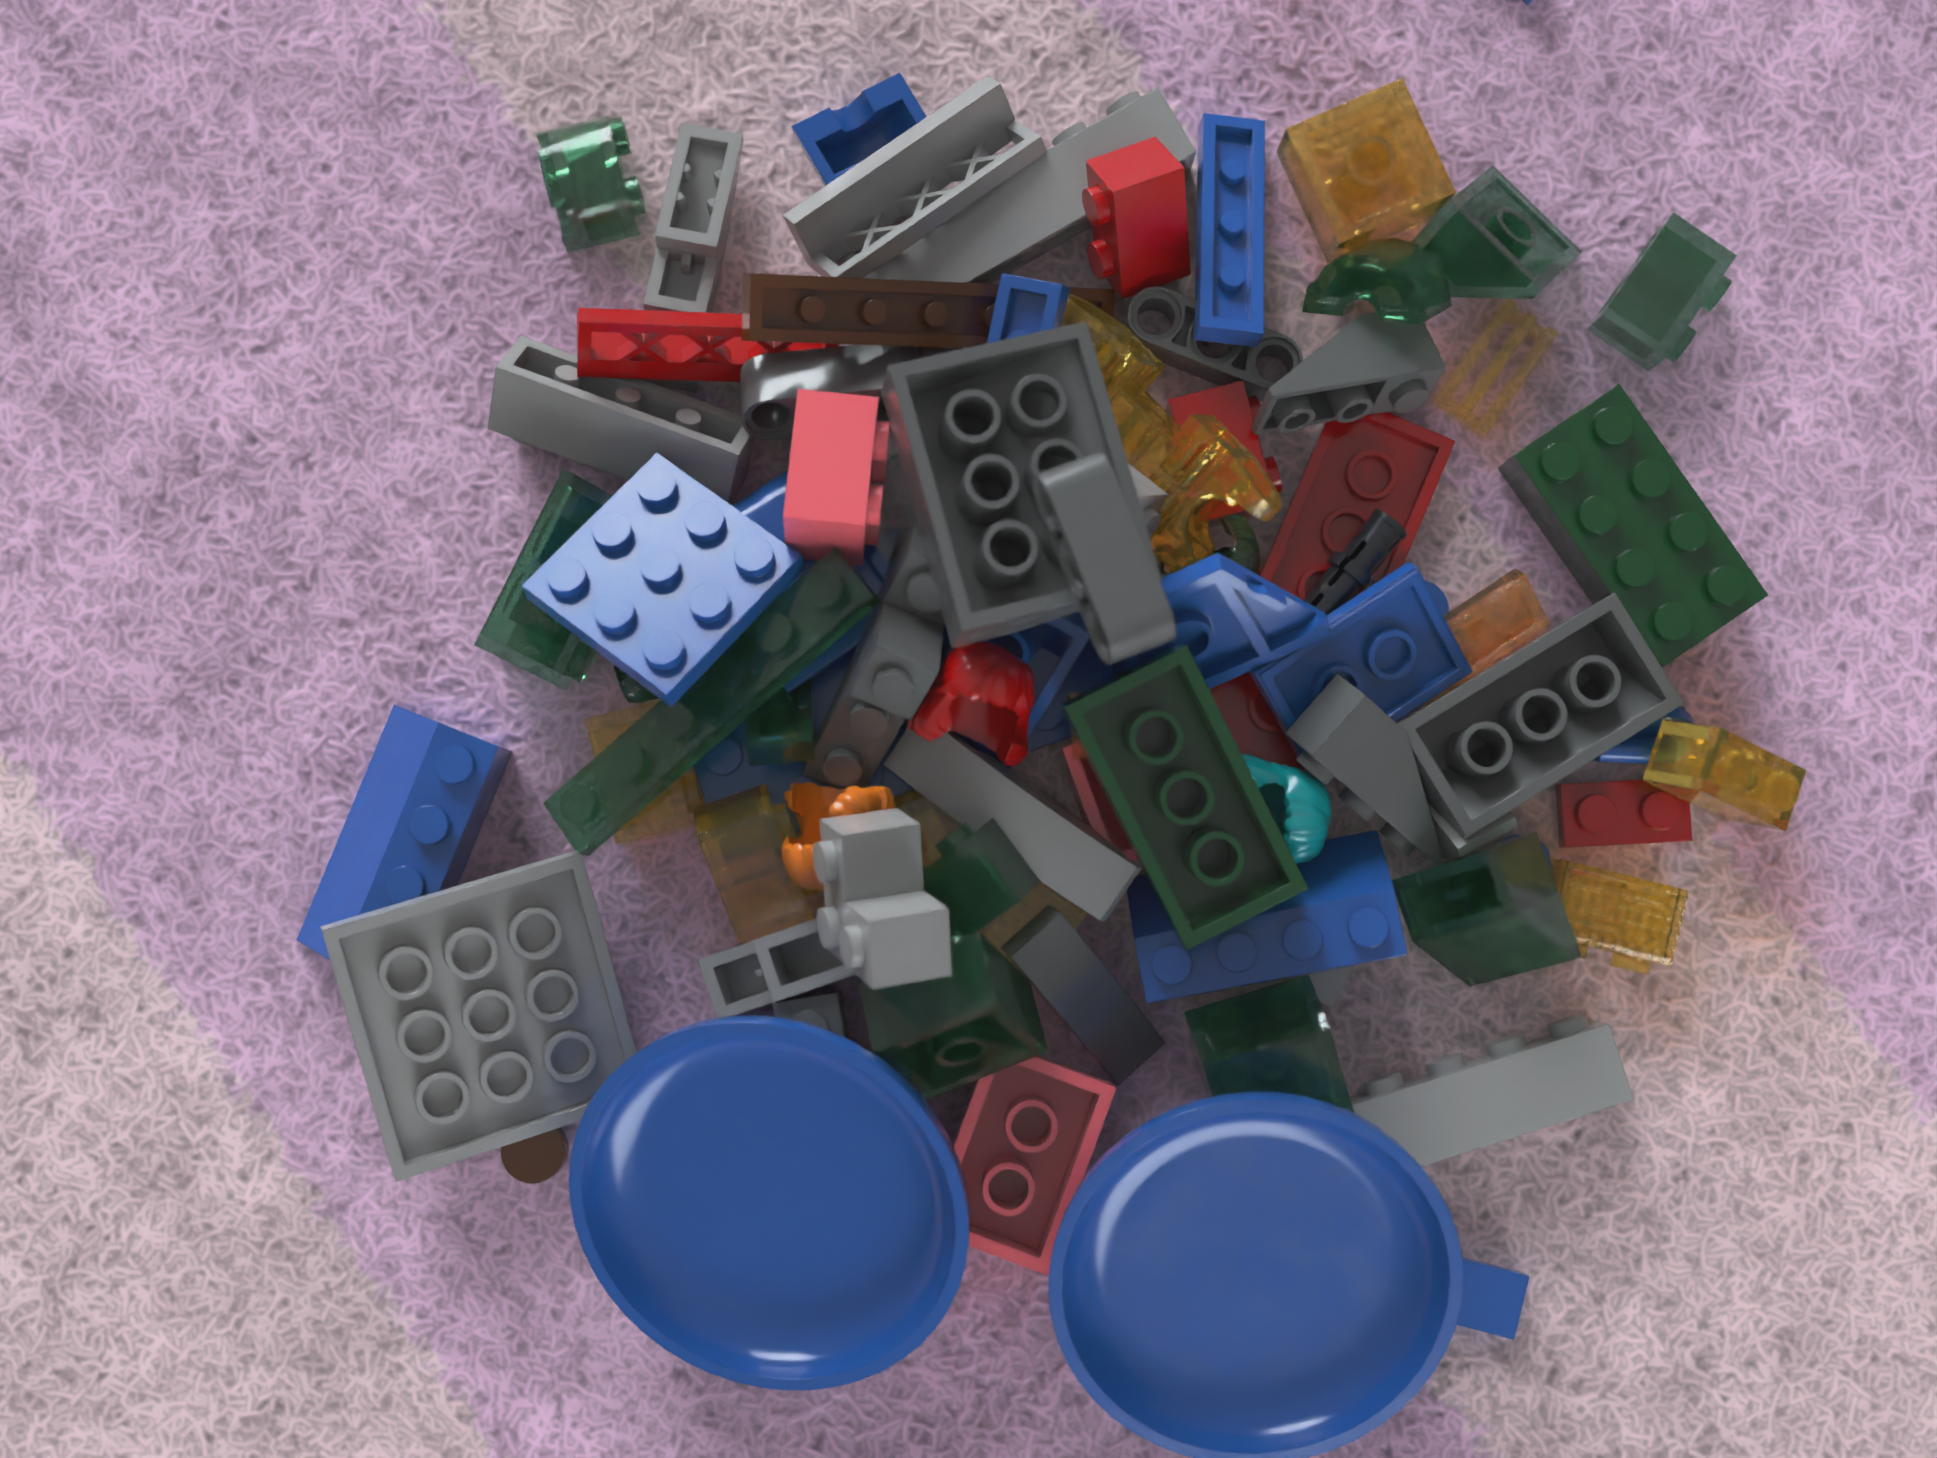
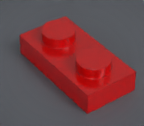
(1620, 814)

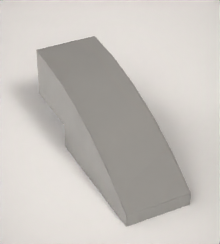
(770, 970)

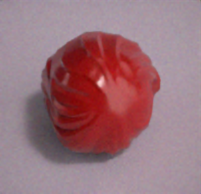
(982, 696)

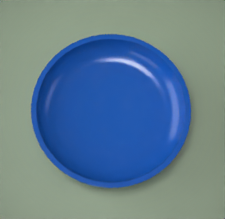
(770, 1203)
(1255, 1278)

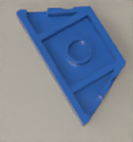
(1230, 621)

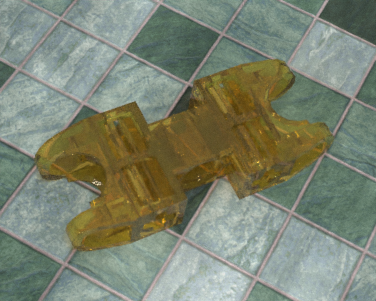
(1190, 462)

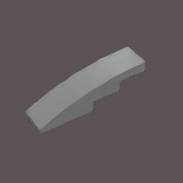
(694, 225)
(1047, 835)

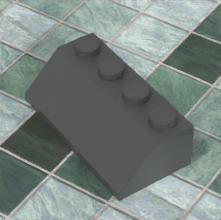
(1537, 716)

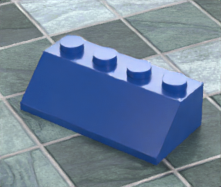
(408, 821)
(1335, 924)

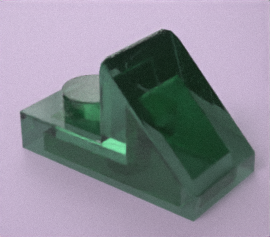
(783, 728)

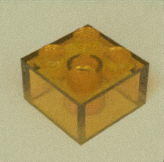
(1365, 170)

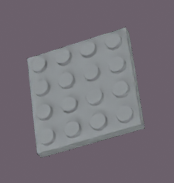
(481, 1011)

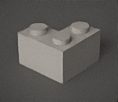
(876, 900)

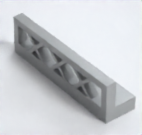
(907, 181)

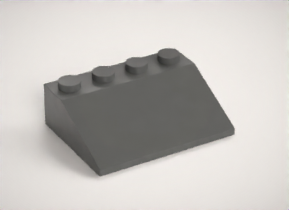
(970, 441)

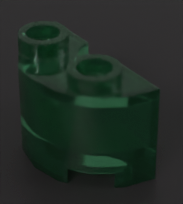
(588, 182)
(1389, 274)

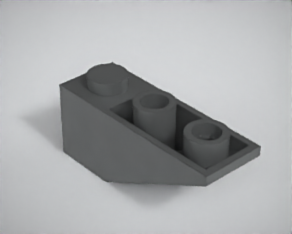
(1355, 374)
(1373, 758)

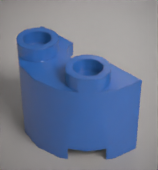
(847, 136)

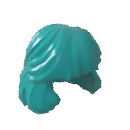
(1296, 803)

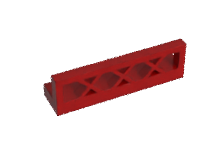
(668, 345)

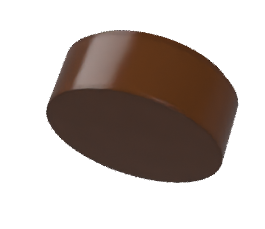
(536, 1157)

